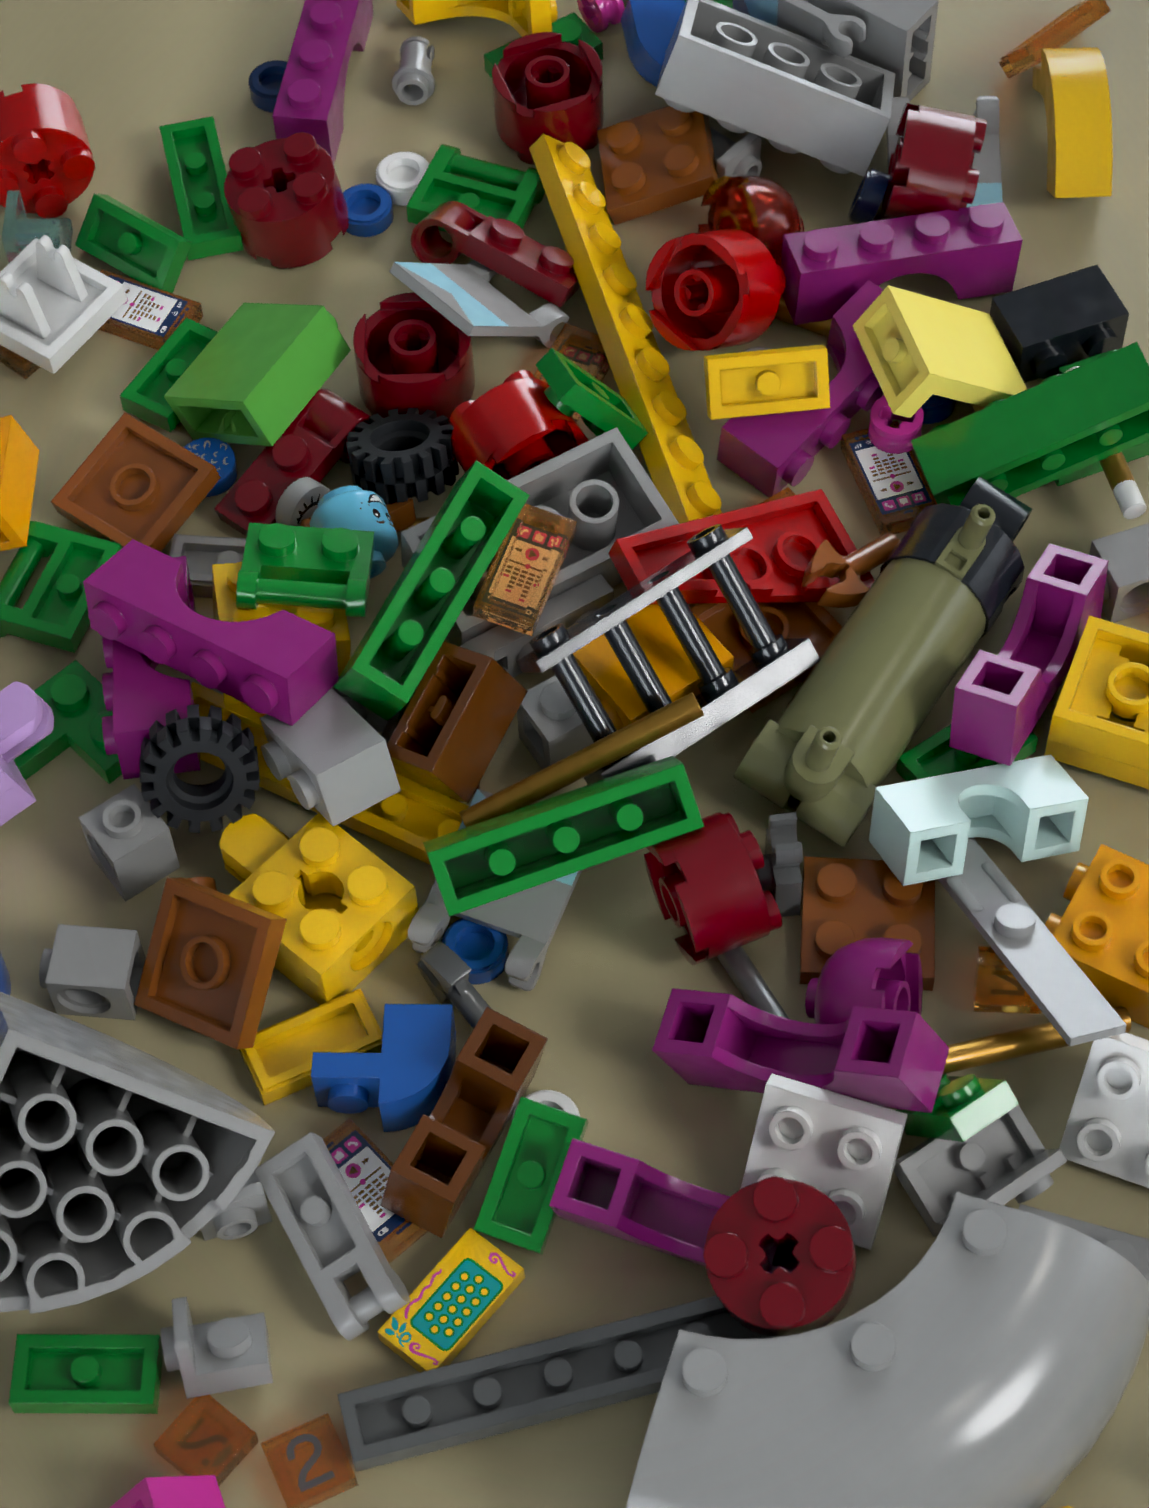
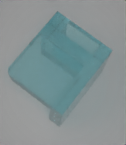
(20, 231)

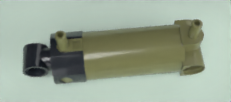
(890, 662)

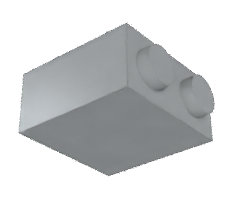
(897, 37)

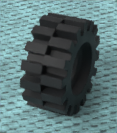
(403, 455)
(203, 801)

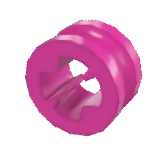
(600, 13)
(893, 439)

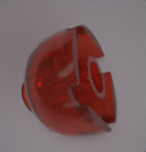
(753, 206)

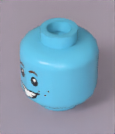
(363, 511)

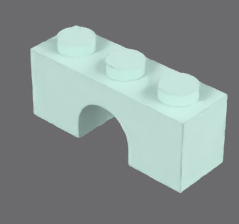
(927, 821)

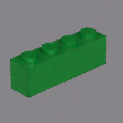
(1043, 430)
(431, 591)
(563, 834)

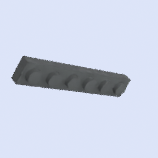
(523, 1384)

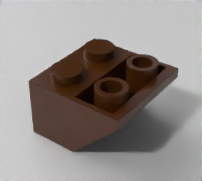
(453, 722)

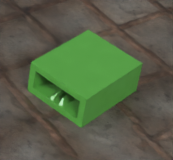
(258, 373)

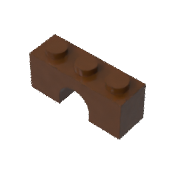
(460, 1133)

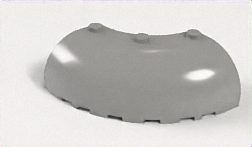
(944, 1393)

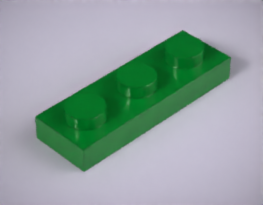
(198, 187)

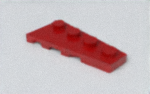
(771, 563)

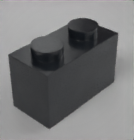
(1060, 322)

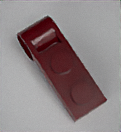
(498, 246)
(304, 450)

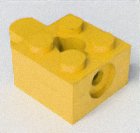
(1104, 678)
(326, 939)

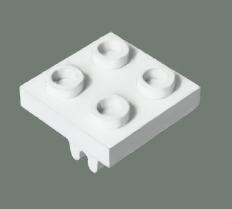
(53, 304)
(1112, 1110)
(830, 1144)

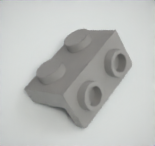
(991, 1165)

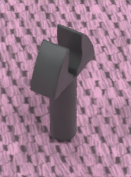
(449, 980)

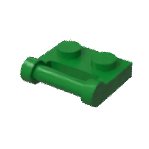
(478, 184)
(306, 568)
(57, 605)

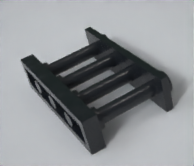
(722, 691)

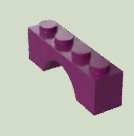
(317, 70)
(968, 248)
(782, 446)
(269, 663)
(1008, 692)
(141, 697)
(872, 1057)
(641, 1204)

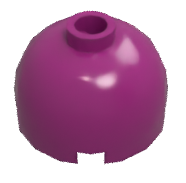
(866, 975)

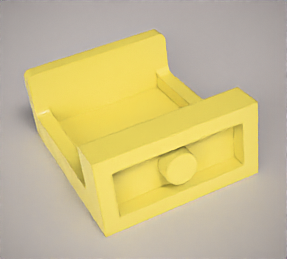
(937, 349)

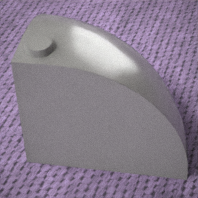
(104, 1159)

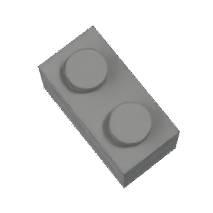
(331, 759)

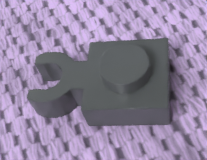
(781, 863)

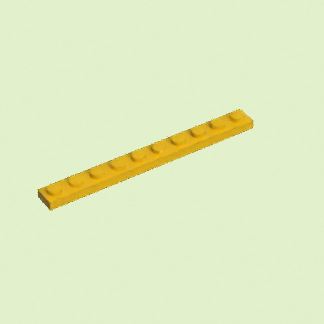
(625, 329)

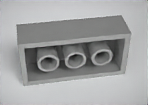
(776, 86)
(598, 488)

